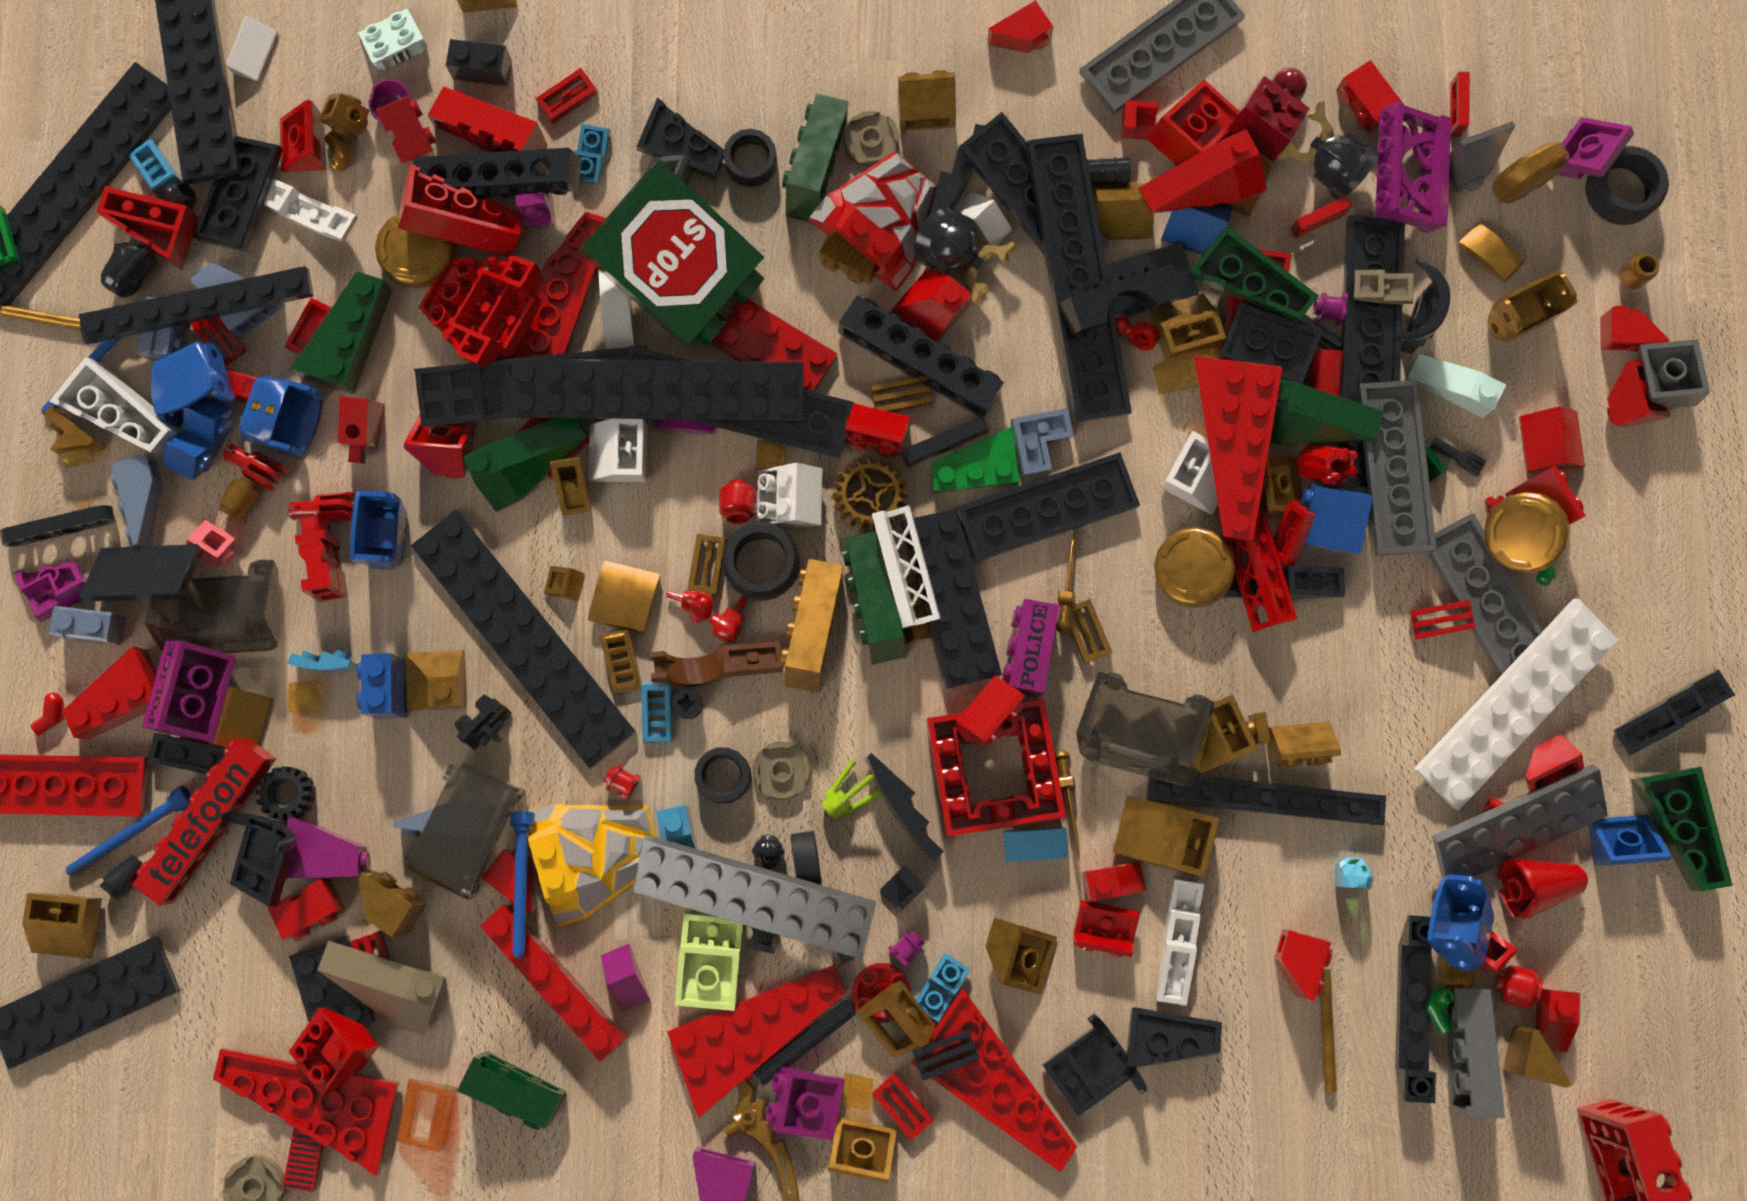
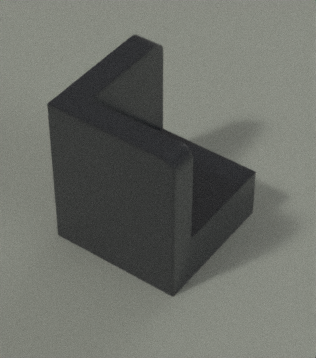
(902, 888)

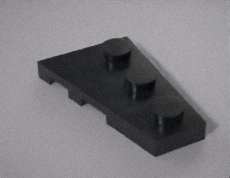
(671, 135)

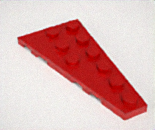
(563, 293)
(1239, 422)
(731, 1045)
(997, 1085)
(347, 1119)

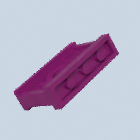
(1432, 153)

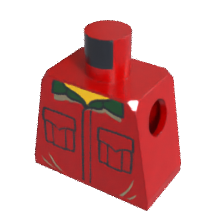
(359, 416)

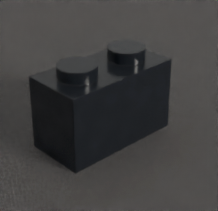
(478, 62)

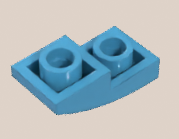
(592, 151)
(328, 663)
(1036, 844)
(942, 986)

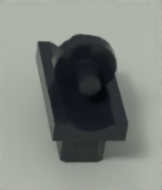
(485, 725)

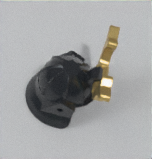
(1339, 160)
(949, 243)

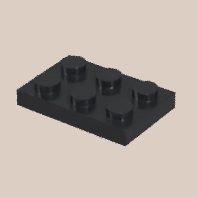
(1271, 340)
(320, 991)

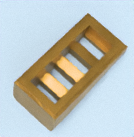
(626, 636)

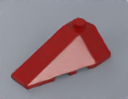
(1218, 175)

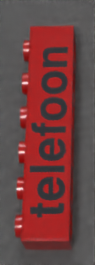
(199, 826)
(556, 986)

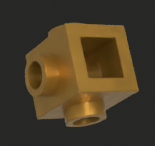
(344, 115)

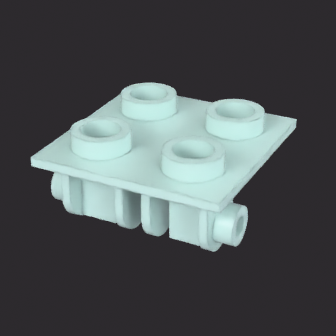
(391, 38)

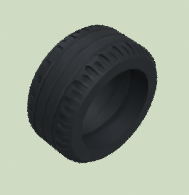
(1650, 172)
(755, 531)

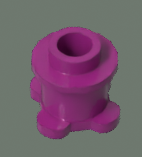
(1331, 307)
(907, 948)

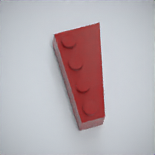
(484, 123)

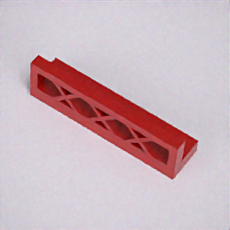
(1267, 570)

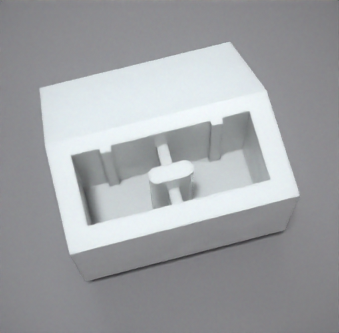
(618, 451)
(1193, 476)
(790, 496)

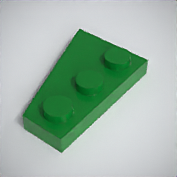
(978, 466)

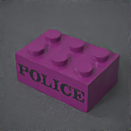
(1031, 647)
(189, 691)

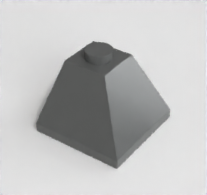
(1476, 157)
(1674, 373)

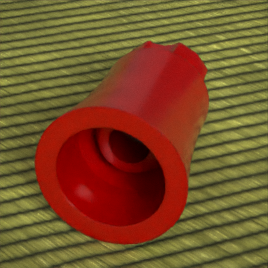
(1326, 371)

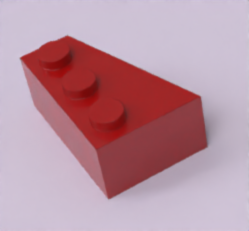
(152, 222)
(113, 697)

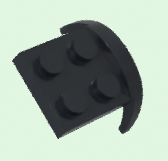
(1428, 310)
(262, 856)
(1091, 1068)

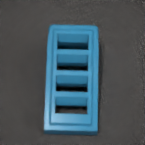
(159, 184)
(650, 737)

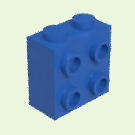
(1339, 517)
(382, 686)

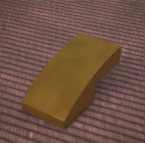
(1492, 251)

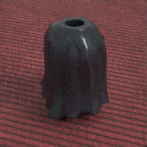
(127, 268)

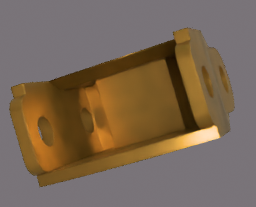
(1531, 306)

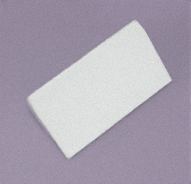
(251, 49)

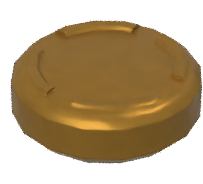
(1530, 172)
(411, 257)
(1527, 532)
(1194, 567)

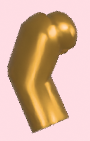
(341, 152)

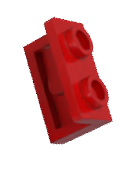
(1105, 928)

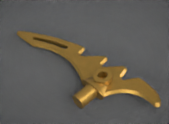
(750, 1120)

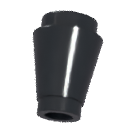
(120, 879)

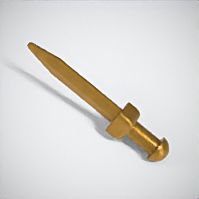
(1067, 599)
(1067, 785)

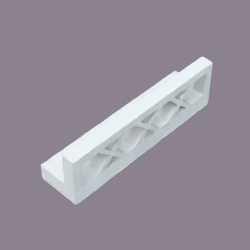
(895, 569)

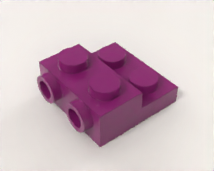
(1594, 147)
(805, 1103)

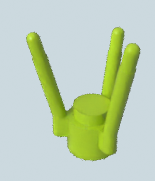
(838, 802)

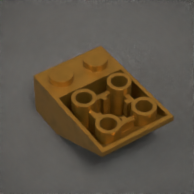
(1166, 836)

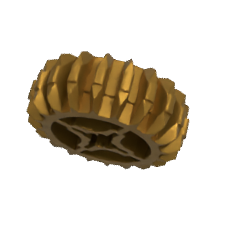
(858, 498)

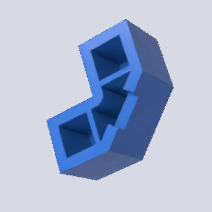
(201, 438)

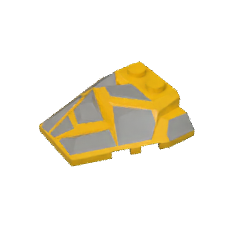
(587, 855)

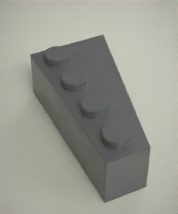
(1473, 1055)

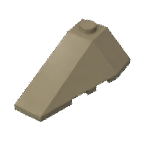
(388, 987)

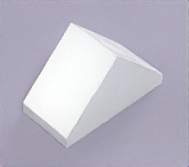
(986, 217)

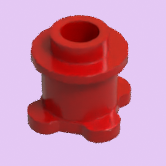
(621, 782)

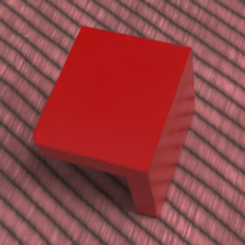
(1138, 119)

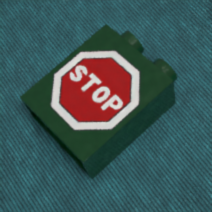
(674, 256)

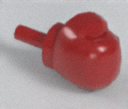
(697, 603)
(729, 624)

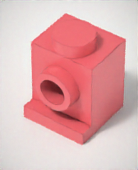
(215, 543)

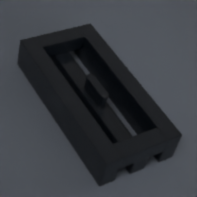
(949, 1066)

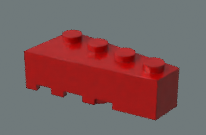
(456, 215)

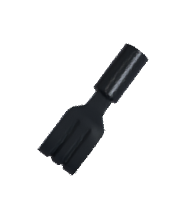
(1465, 460)

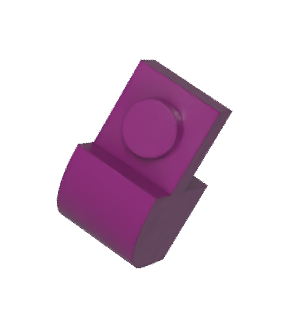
(536, 209)

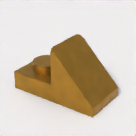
(72, 435)
(571, 485)

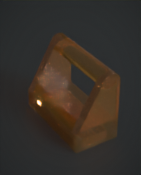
(441, 1115)

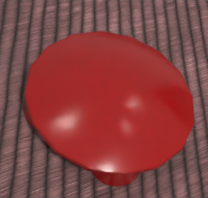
(873, 981)

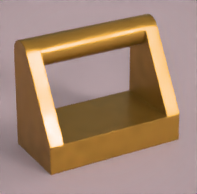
(907, 1014)

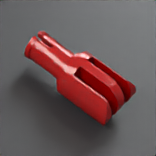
(256, 466)
(328, 507)

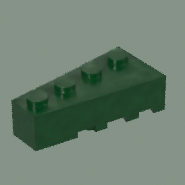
(815, 155)
(1251, 276)
(345, 336)
(875, 598)
(1687, 824)

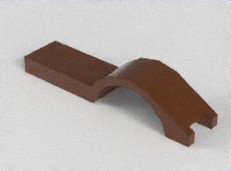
(724, 662)

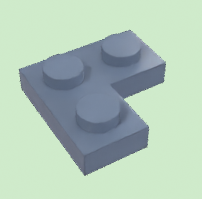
(1032, 435)

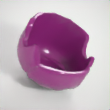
(385, 93)

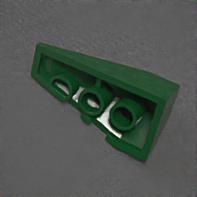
(1319, 417)
(516, 463)

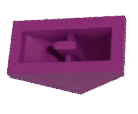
(624, 978)

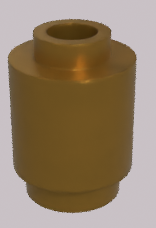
(1639, 270)
(238, 498)

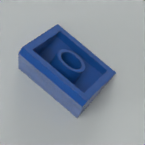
(1197, 226)
(1626, 841)

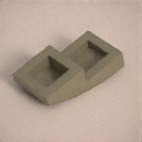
(1383, 288)

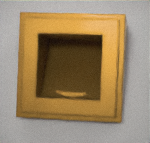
(564, 583)

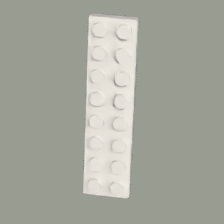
(1516, 704)

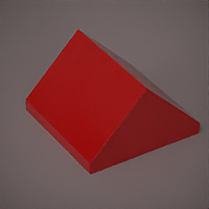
(302, 139)
(1551, 439)

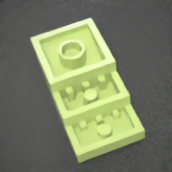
(708, 961)

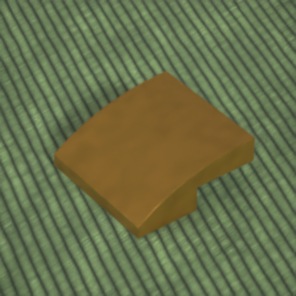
(624, 597)

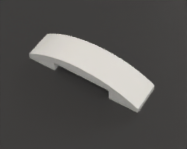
(308, 212)
(615, 315)

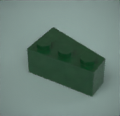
(511, 1090)

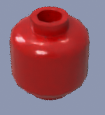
(737, 502)
(1519, 986)

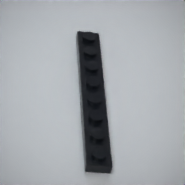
(196, 305)
(1272, 799)

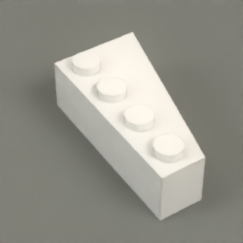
(112, 404)

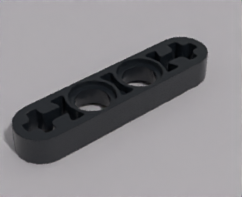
(57, 526)

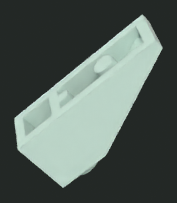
(1457, 384)

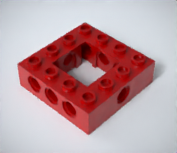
(1040, 770)
(1641, 1138)

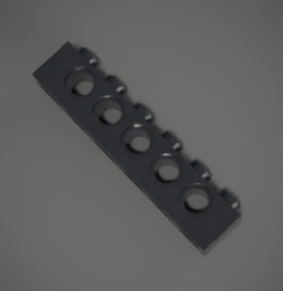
(508, 166)
(903, 357)

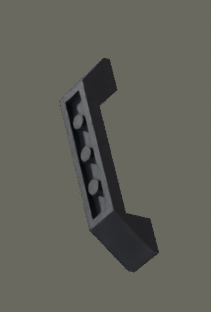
(1412, 1019)

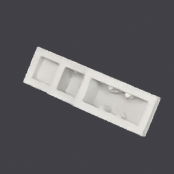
(1180, 941)

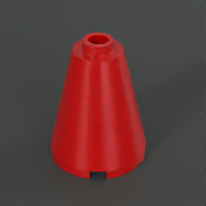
(1538, 885)

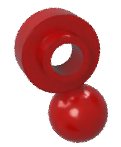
(1141, 335)

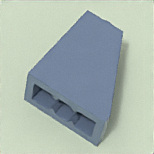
(237, 323)

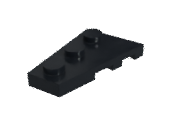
(1169, 1037)

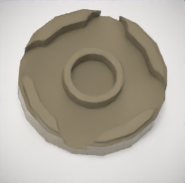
(870, 138)
(781, 770)
(254, 1180)

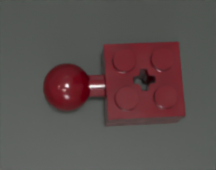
(1273, 111)

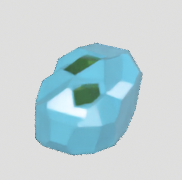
(1353, 874)

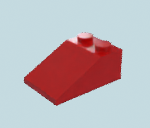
(1193, 124)

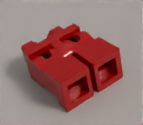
(322, 561)

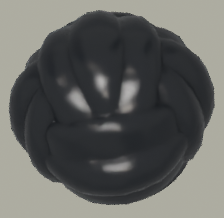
(180, 194)
(768, 851)

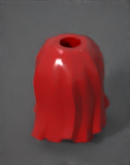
(1326, 464)

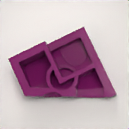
(51, 588)

